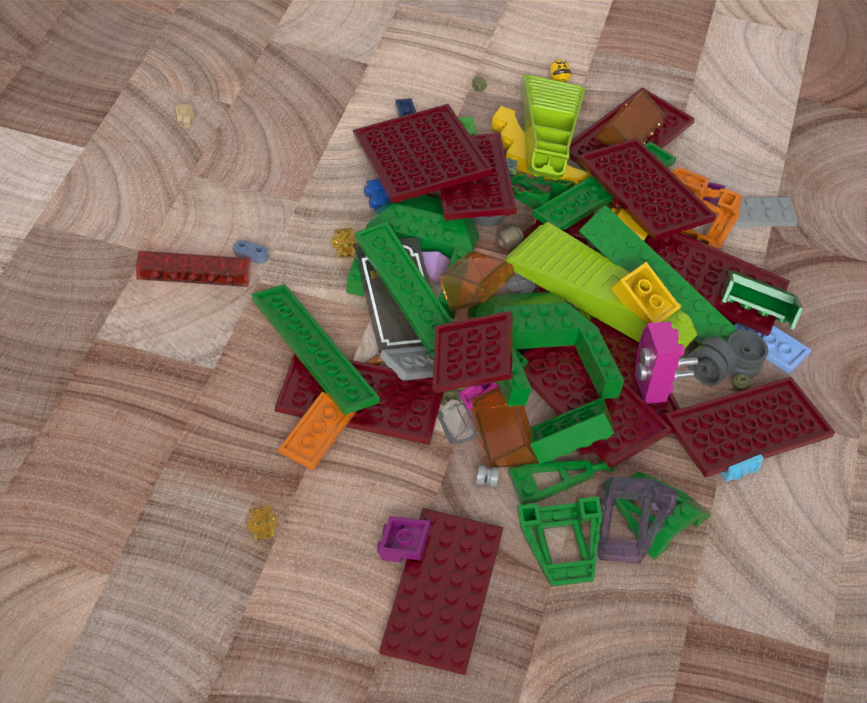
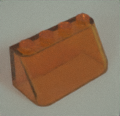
(632, 121)
(474, 279)
(503, 431)

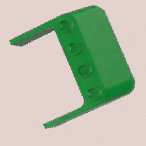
(762, 297)

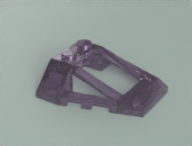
(652, 493)

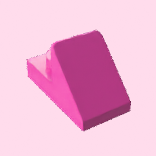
(474, 391)

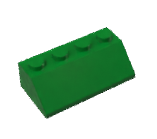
(571, 431)

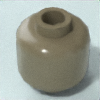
(510, 238)

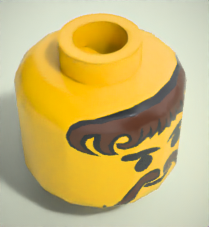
(560, 71)

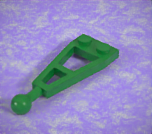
(526, 486)

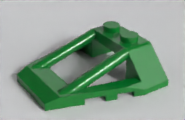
(535, 196)
(573, 514)
(685, 514)

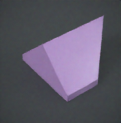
(435, 264)

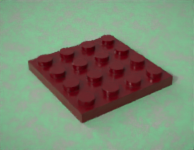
(473, 352)

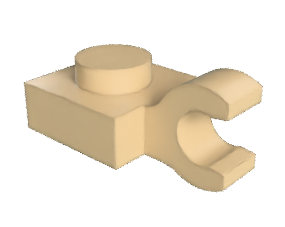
(184, 113)

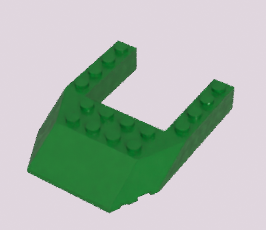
(424, 220)
(549, 321)

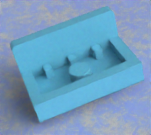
(738, 470)

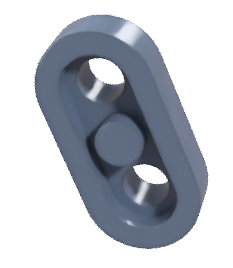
(245, 249)

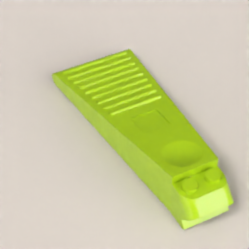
(549, 123)
(584, 280)

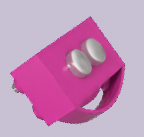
(658, 361)

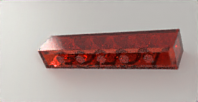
(193, 268)

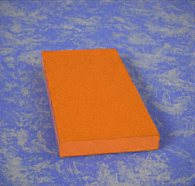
(315, 432)

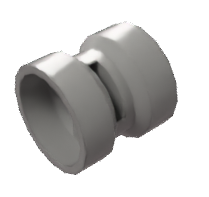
(487, 475)

